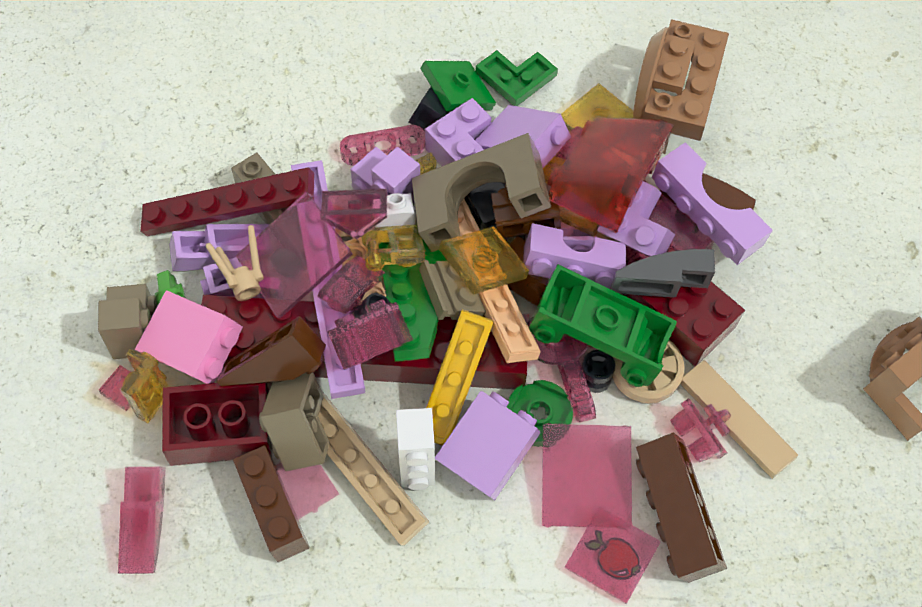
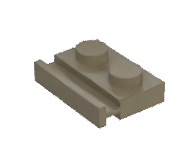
(449, 291)

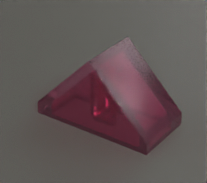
(355, 210)

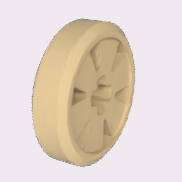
(663, 385)

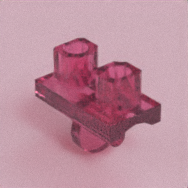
(708, 444)

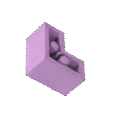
(456, 133)
(386, 172)
(637, 230)

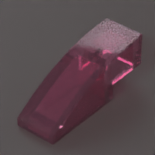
(141, 519)

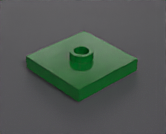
(456, 84)

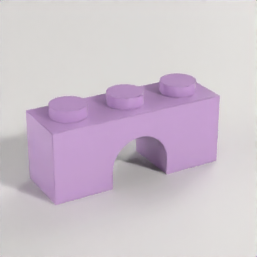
(547, 248)

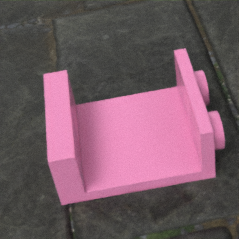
(189, 337)

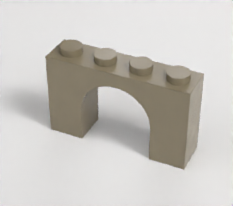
(443, 189)

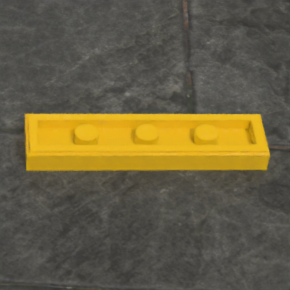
(457, 372)

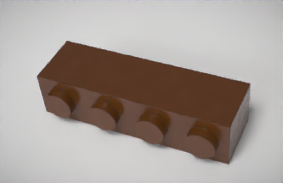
(680, 508)

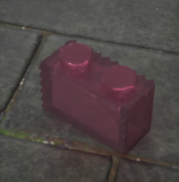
(370, 334)

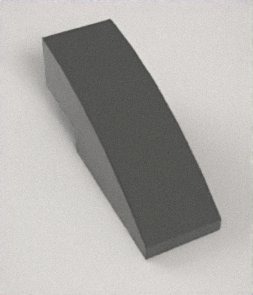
(666, 273)

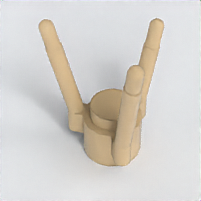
(241, 280)

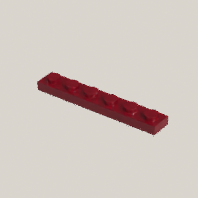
(226, 202)

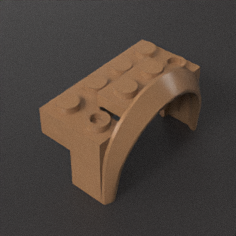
(666, 69)
(894, 373)

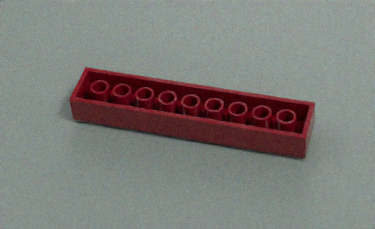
(260, 321)

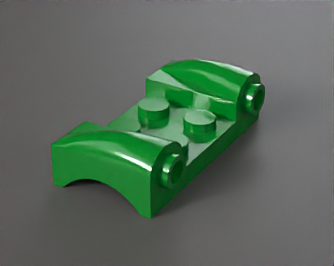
(605, 322)

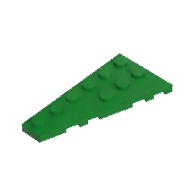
(408, 290)

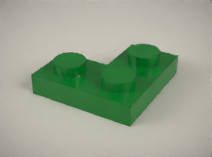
(515, 82)

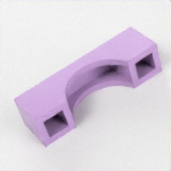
(734, 231)

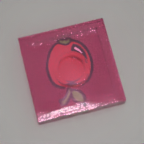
(612, 555)

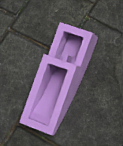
(189, 247)

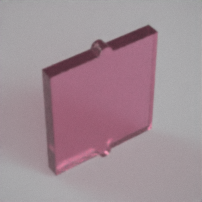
(307, 488)

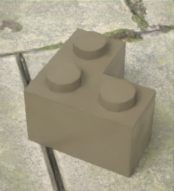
(125, 317)
(294, 423)

